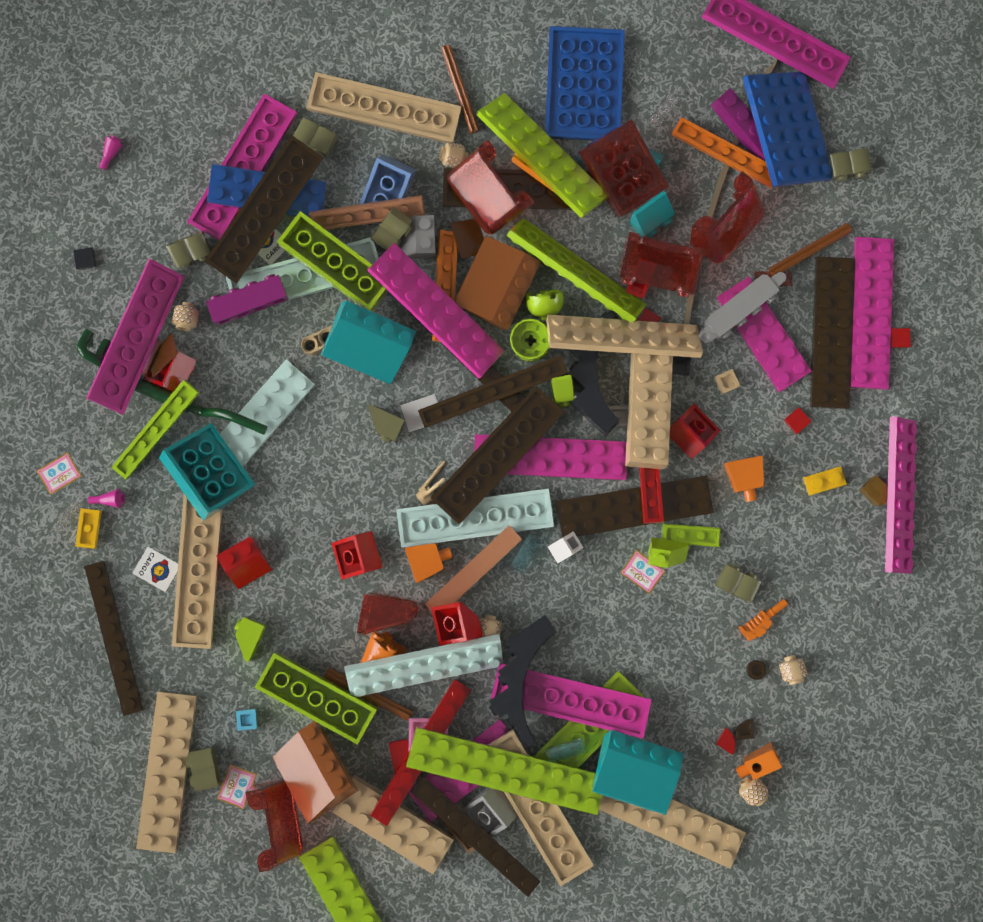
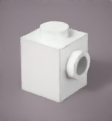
(561, 549)

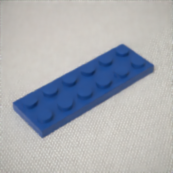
(234, 185)

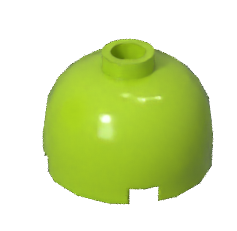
(545, 302)

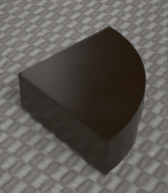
(745, 730)

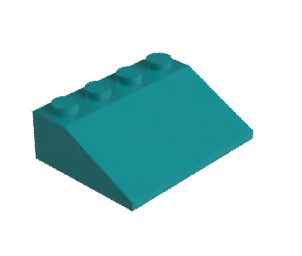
(367, 342)
(206, 471)
(637, 772)

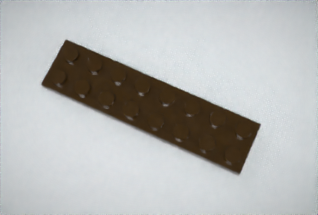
(515, 181)
(264, 209)
(832, 332)
(497, 455)
(624, 507)

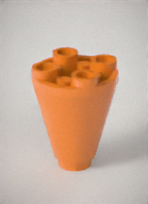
(382, 646)

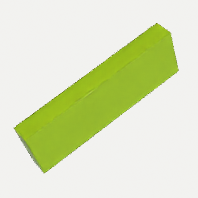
(692, 534)

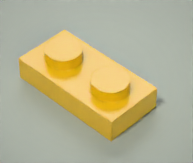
(824, 480)
(88, 528)

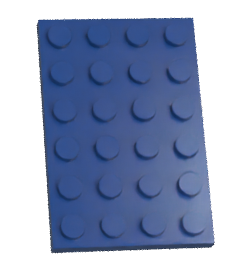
(584, 82)
(788, 128)

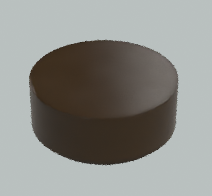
(756, 669)

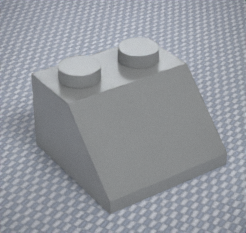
(421, 238)
(491, 811)

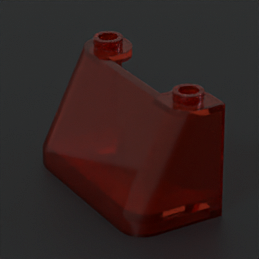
(485, 192)
(724, 236)
(660, 264)
(384, 612)
(281, 822)

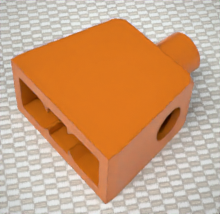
(746, 476)
(426, 560)
(767, 759)

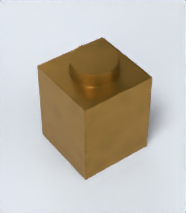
(875, 491)

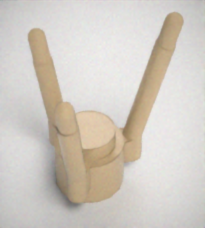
(425, 492)

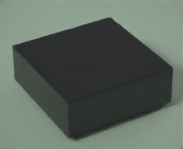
(84, 258)
(681, 365)

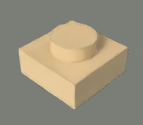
(727, 381)

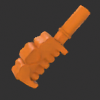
(761, 622)

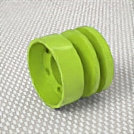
(522, 332)

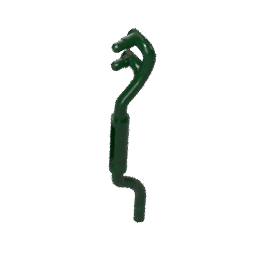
(159, 393)

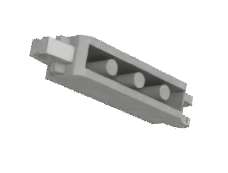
(740, 306)

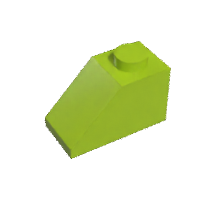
(562, 390)
(666, 552)
(249, 635)

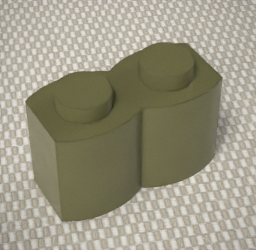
(316, 137)
(850, 164)
(392, 229)
(189, 249)
(737, 583)
(203, 768)

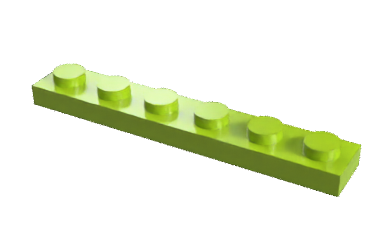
(155, 429)

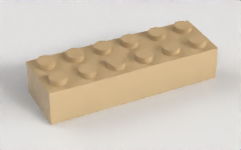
(649, 411)
(406, 832)

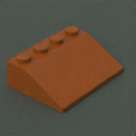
(496, 283)
(314, 772)

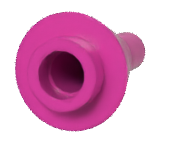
(111, 148)
(113, 498)

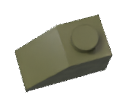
(386, 424)

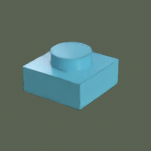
(247, 719)

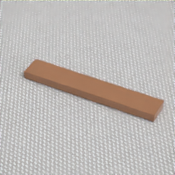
(367, 212)
(476, 568)

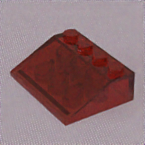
(623, 168)

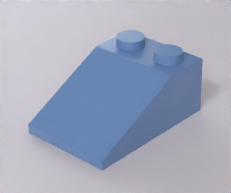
(388, 180)

